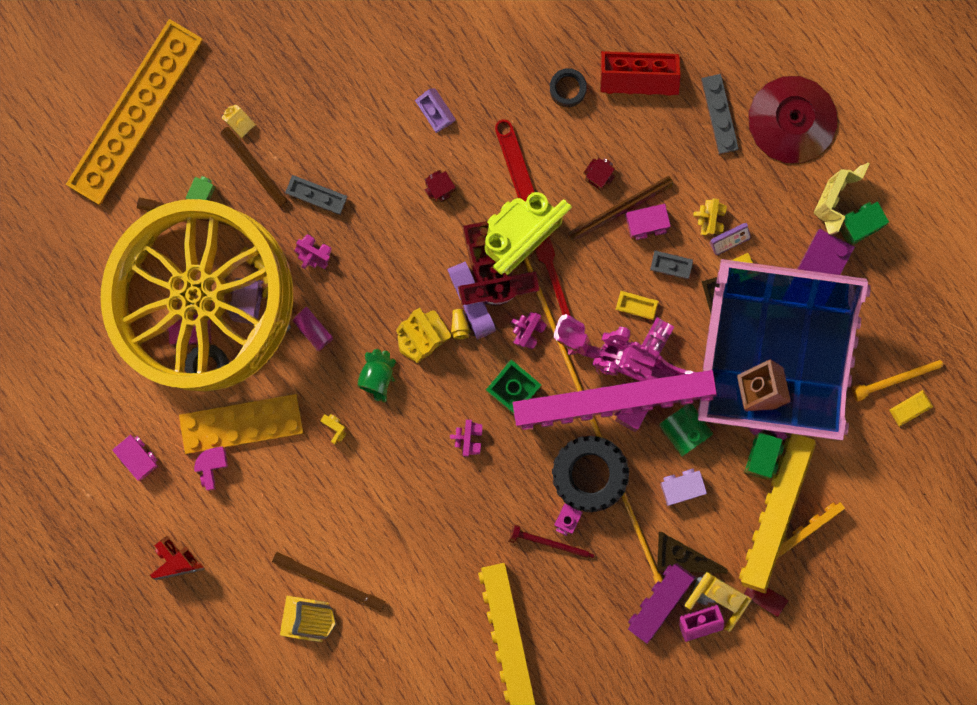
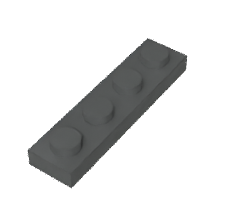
(719, 114)

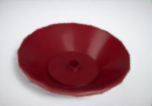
(788, 138)

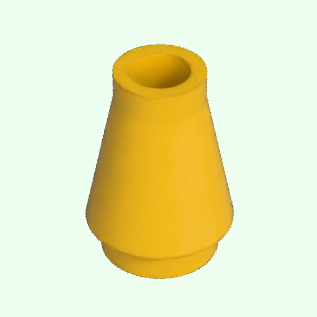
(460, 327)

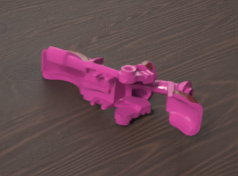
(616, 354)

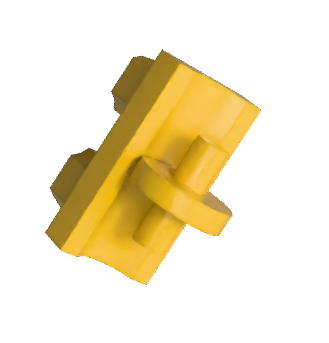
(708, 216)

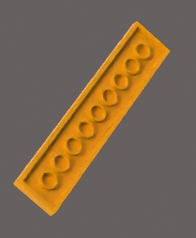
(134, 112)

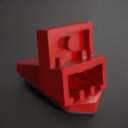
(176, 562)

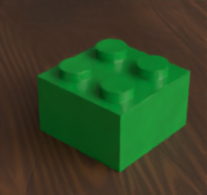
(864, 223)
(513, 385)
(763, 456)

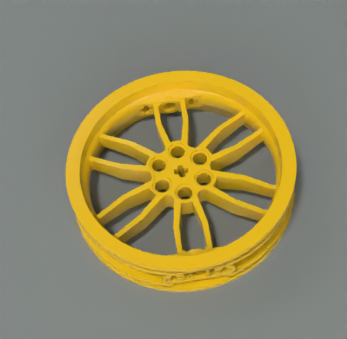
(133, 250)

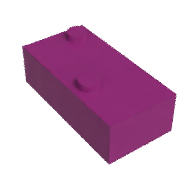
(826, 254)

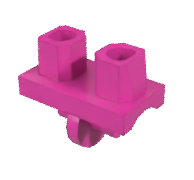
(311, 255)
(525, 327)
(658, 335)
(470, 429)

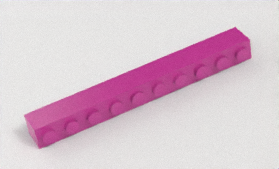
(615, 399)

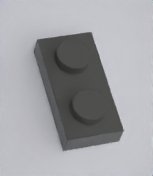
(671, 265)

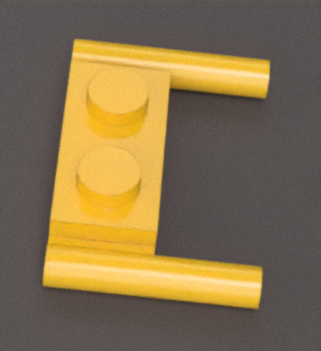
(722, 594)

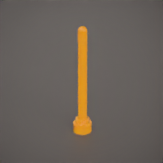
(861, 392)

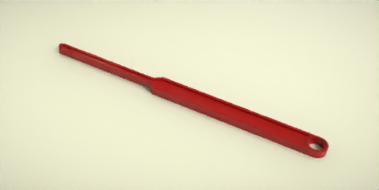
(523, 188)

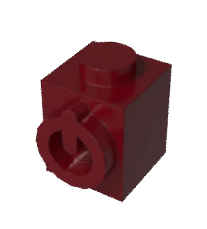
(599, 173)
(439, 186)

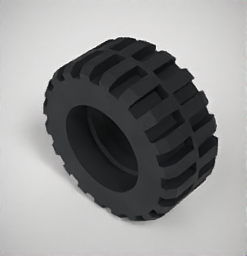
(571, 454)

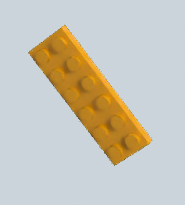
(241, 424)

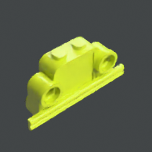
(521, 229)

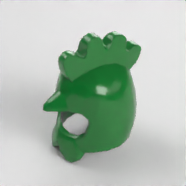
(377, 374)

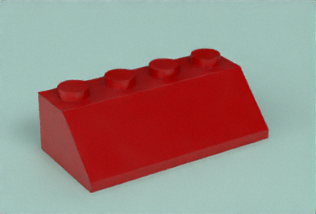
(639, 73)

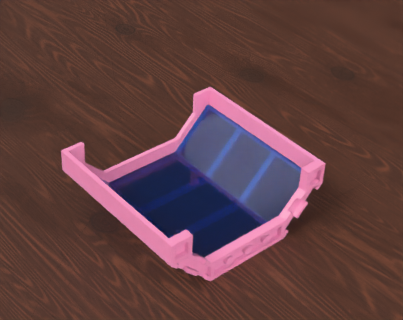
(800, 323)

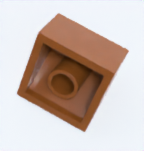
(764, 387)

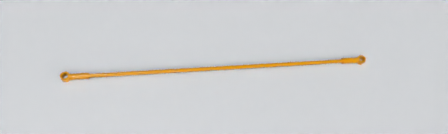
(657, 576)

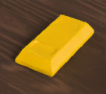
(637, 305)
(911, 408)

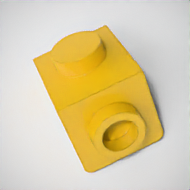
(238, 120)
(333, 423)

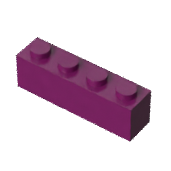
(661, 603)

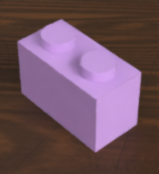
(683, 487)

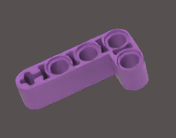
(476, 313)

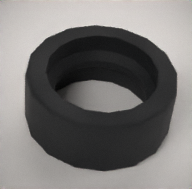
(568, 72)

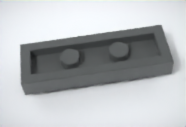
(316, 195)

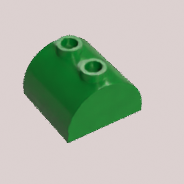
(685, 429)

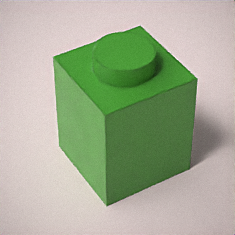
(201, 189)

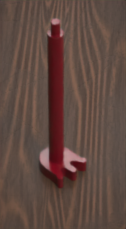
(515, 533)

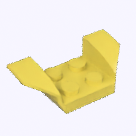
(829, 199)

